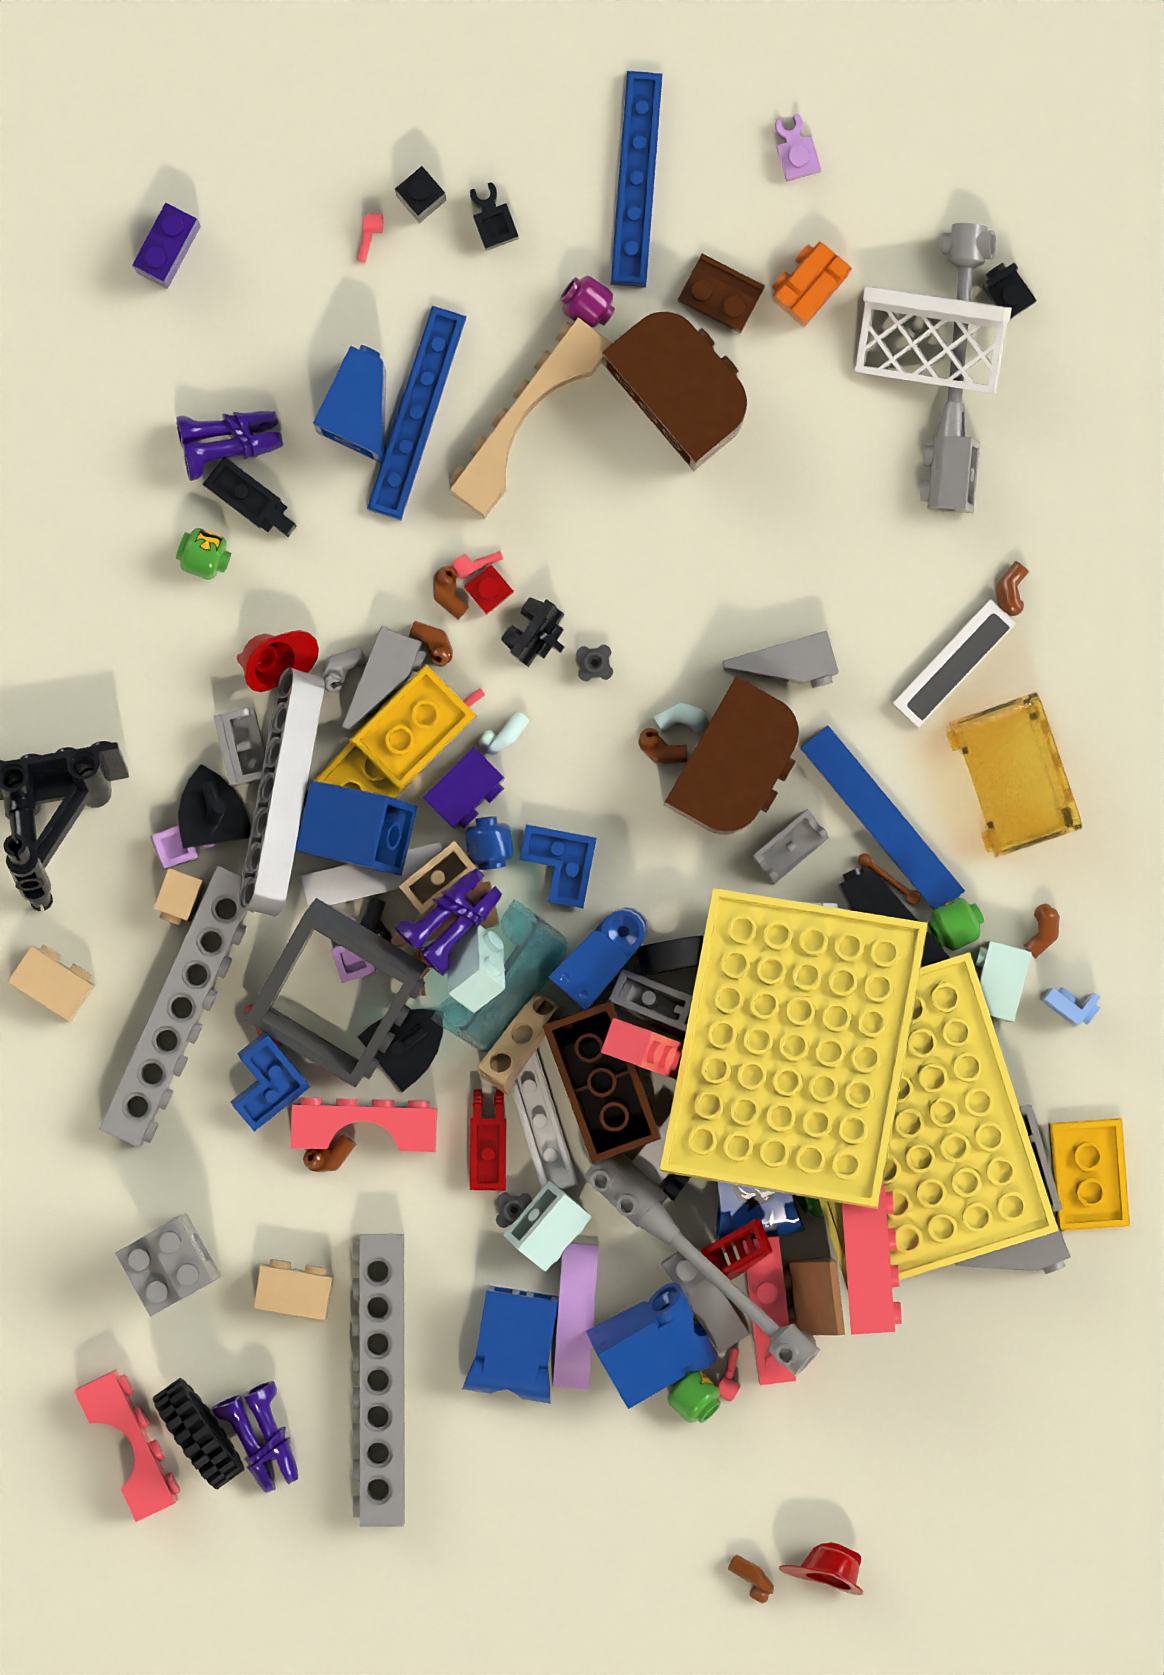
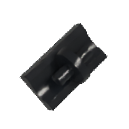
(540, 633)

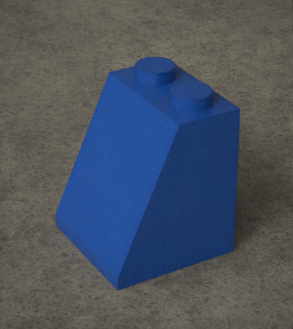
(356, 404)
(356, 827)

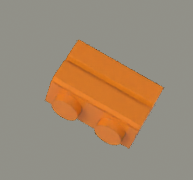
(811, 283)

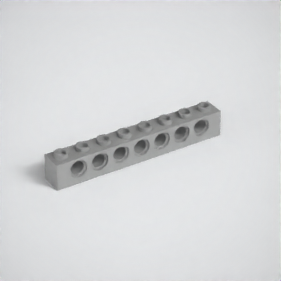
(118, 1118)
(390, 1509)

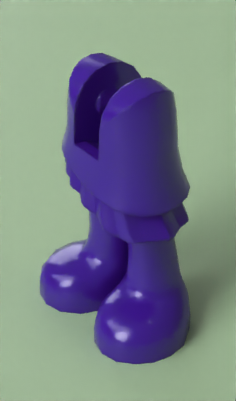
(242, 442)
(452, 902)
(275, 1443)

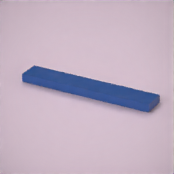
(636, 179)
(416, 413)
(881, 818)

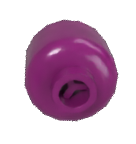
(588, 301)

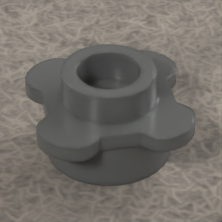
(600, 654)
(506, 1203)

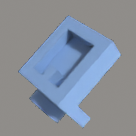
(1064, 1004)

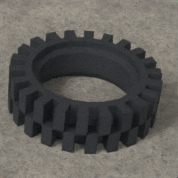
(198, 1433)

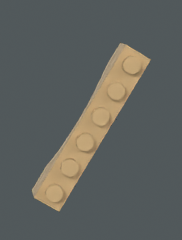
(573, 359)

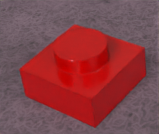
(488, 589)

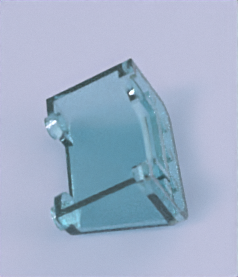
(526, 972)

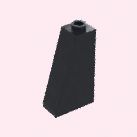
(869, 894)

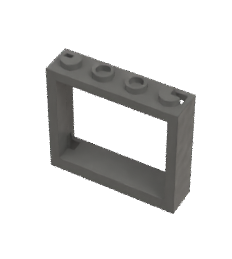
(369, 948)

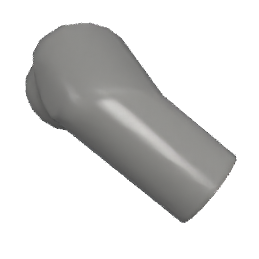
(338, 666)

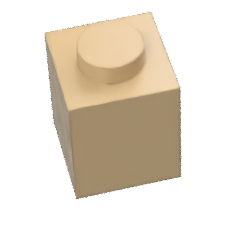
(178, 896)

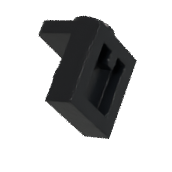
(1008, 289)

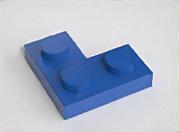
(570, 857)
(276, 1085)

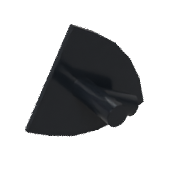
(211, 811)
(411, 1048)

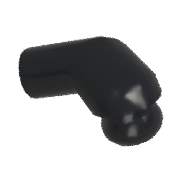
(372, 918)

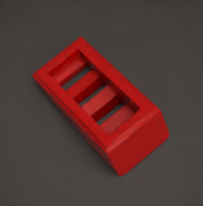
(716, 1250)

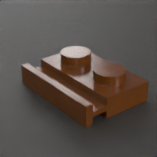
(721, 293)

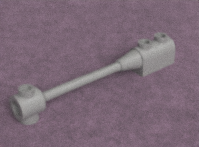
(953, 454)
(642, 1203)

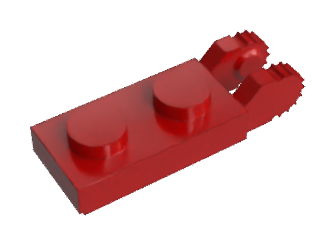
(488, 1145)

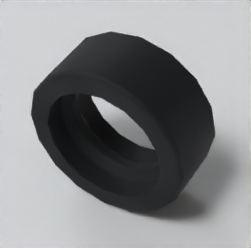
(670, 955)

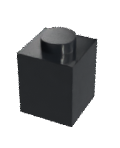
(420, 194)

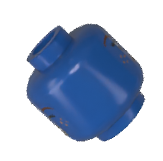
(489, 843)

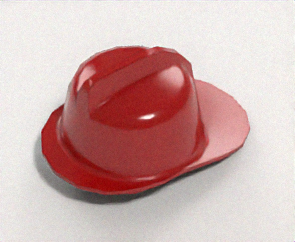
(269, 655)
(829, 1565)

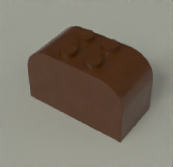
(680, 384)
(737, 761)
(601, 1088)

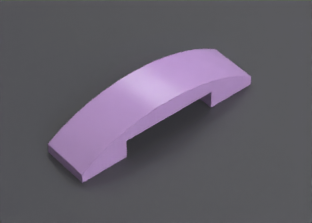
(575, 1316)

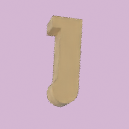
(518, 1042)

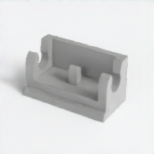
(241, 746)
(790, 846)

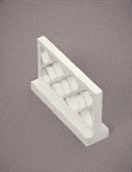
(936, 308)

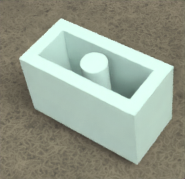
(476, 968)
(1002, 978)
(547, 1226)

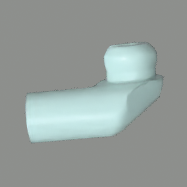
(685, 714)

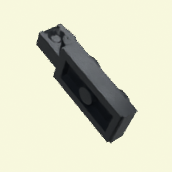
(248, 497)

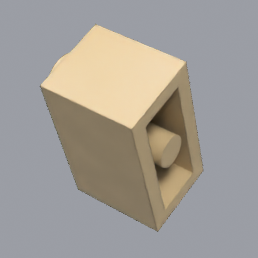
(436, 876)
(52, 982)
(293, 1290)

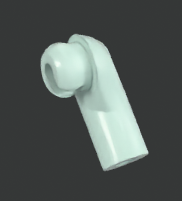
(507, 735)

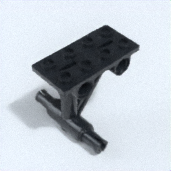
(71, 775)

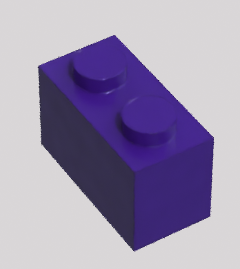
(166, 245)
(464, 789)

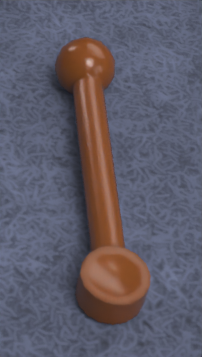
(912, 896)

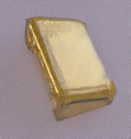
(1016, 775)

